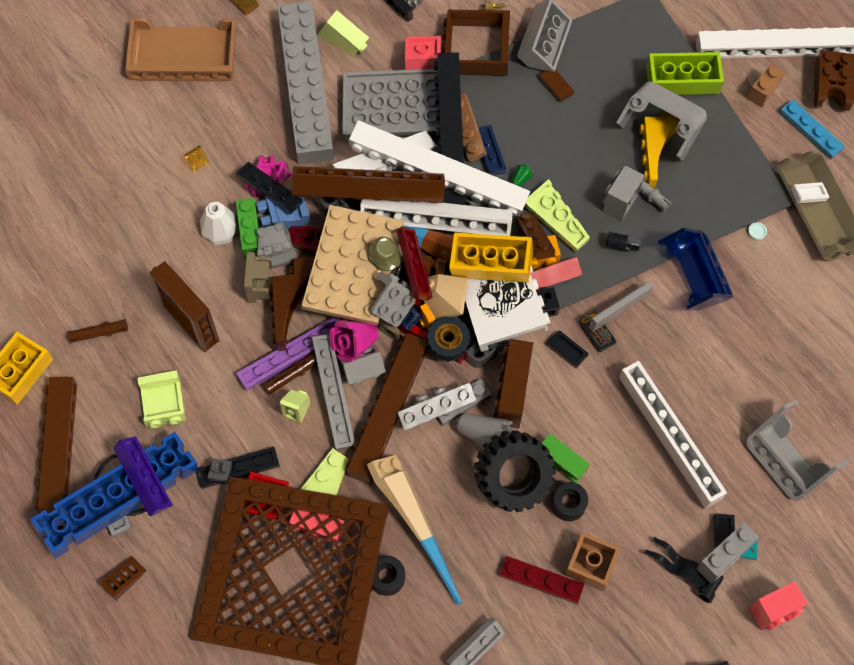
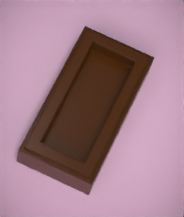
(556, 85)

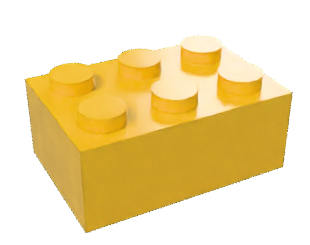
(21, 366)

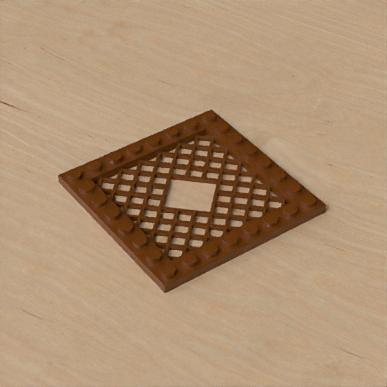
(239, 490)

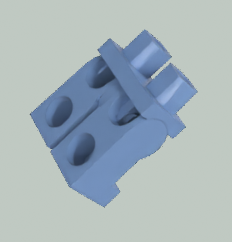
(276, 214)

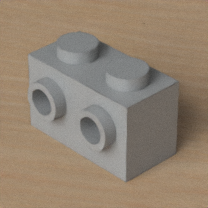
(366, 366)

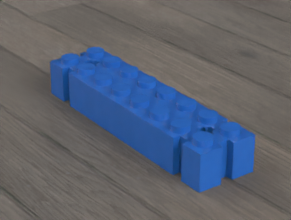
(108, 498)

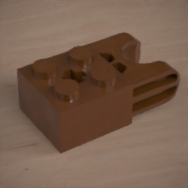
(834, 78)

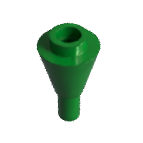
(521, 175)

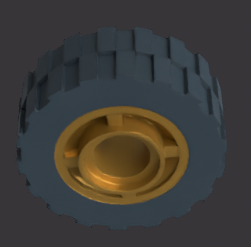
(448, 350)

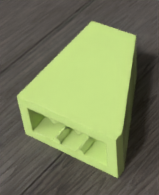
(343, 34)

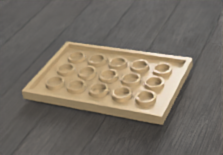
(342, 274)

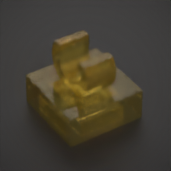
(196, 158)

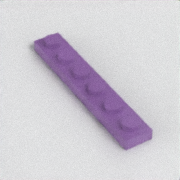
(280, 360)

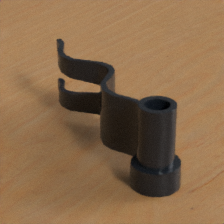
(686, 569)

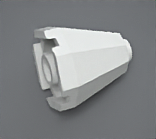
(218, 224)

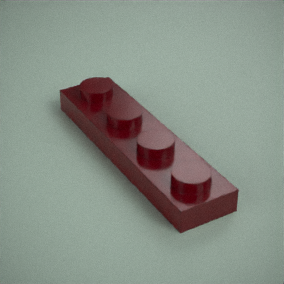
(414, 263)
(541, 580)

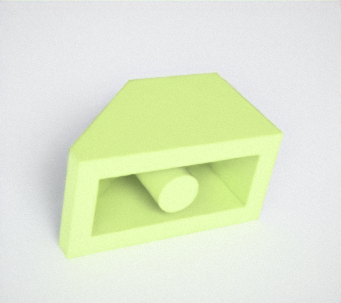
(295, 405)

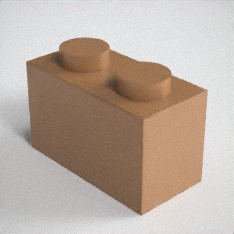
(766, 85)

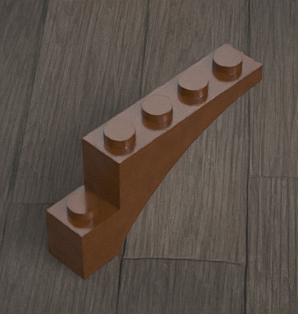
(287, 293)

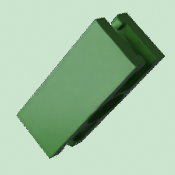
(565, 459)

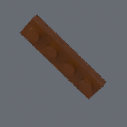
(531, 227)

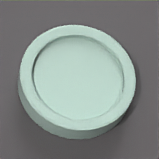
(757, 231)

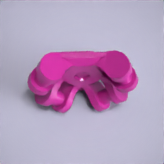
(275, 170)

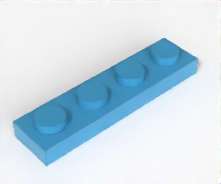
(812, 129)

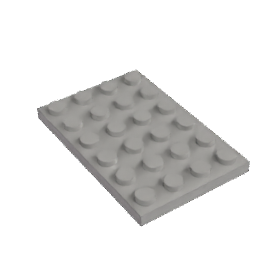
(391, 101)

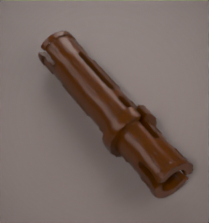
(97, 331)
(287, 376)

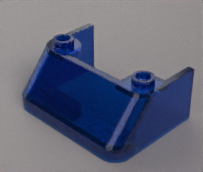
(699, 266)

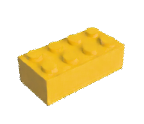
(491, 257)

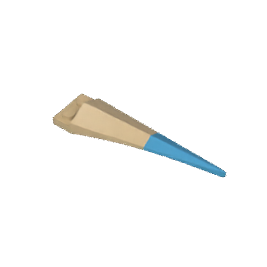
(399, 490)

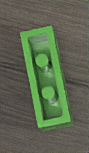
(248, 225)

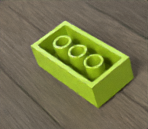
(686, 72)

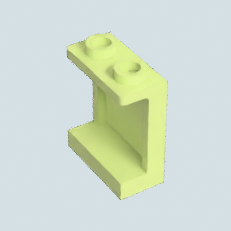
(162, 399)

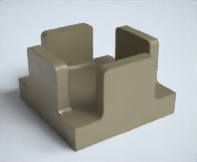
(257, 277)

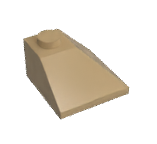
(448, 295)

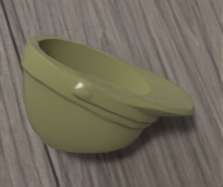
(384, 253)

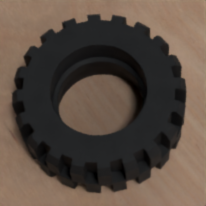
(531, 488)

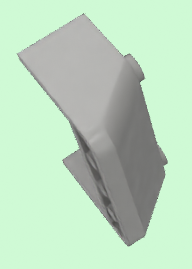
(691, 115)
(783, 460)

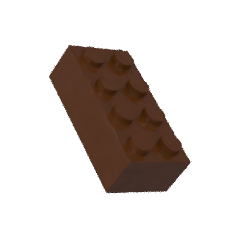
(513, 381)

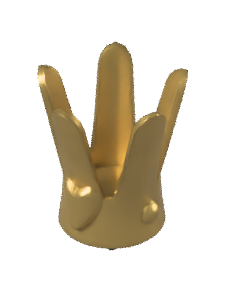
(491, 5)

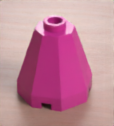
(352, 338)

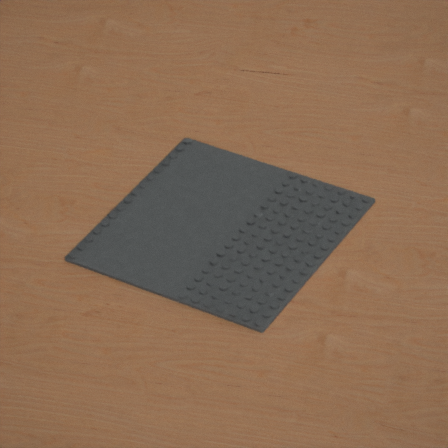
(581, 147)

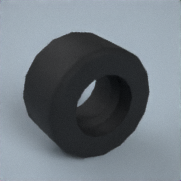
(575, 490)
(395, 586)

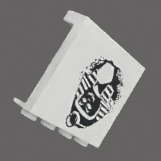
(504, 309)

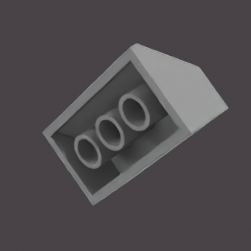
(545, 36)

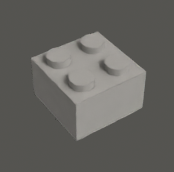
(622, 193)

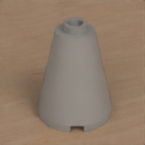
(481, 428)

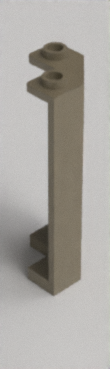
(827, 221)

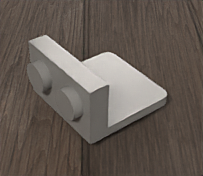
(394, 300)

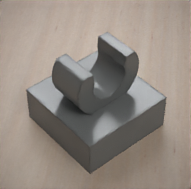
(220, 470)

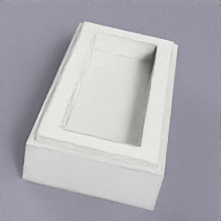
(809, 192)

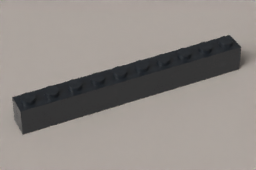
(449, 115)

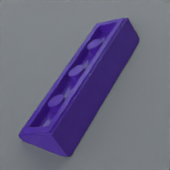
(142, 476)

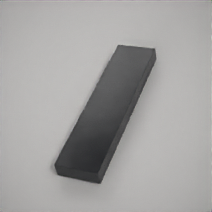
(269, 187)
(243, 465)

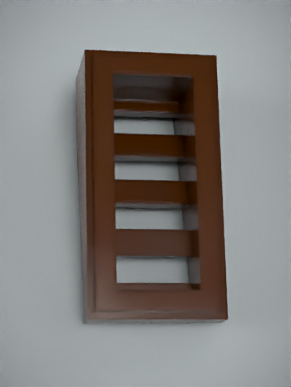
(122, 588)

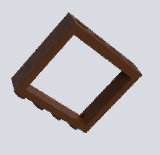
(479, 18)
(184, 306)

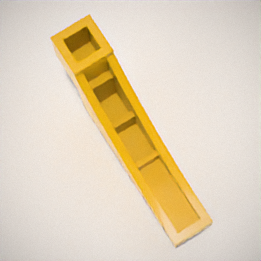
(655, 134)

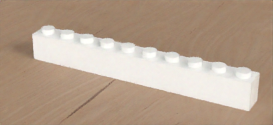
(776, 42)
(457, 175)

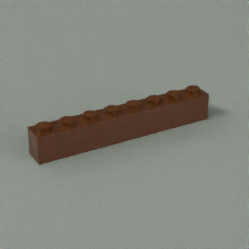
(368, 184)
(390, 401)
(57, 443)

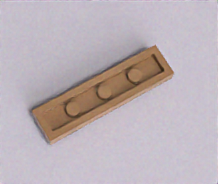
(471, 136)

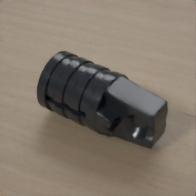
(622, 242)

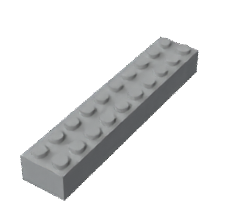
(305, 83)

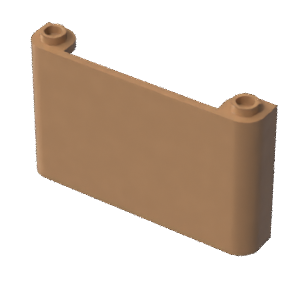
(181, 52)

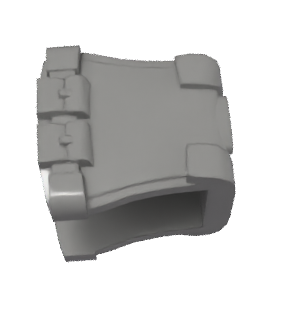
(276, 243)

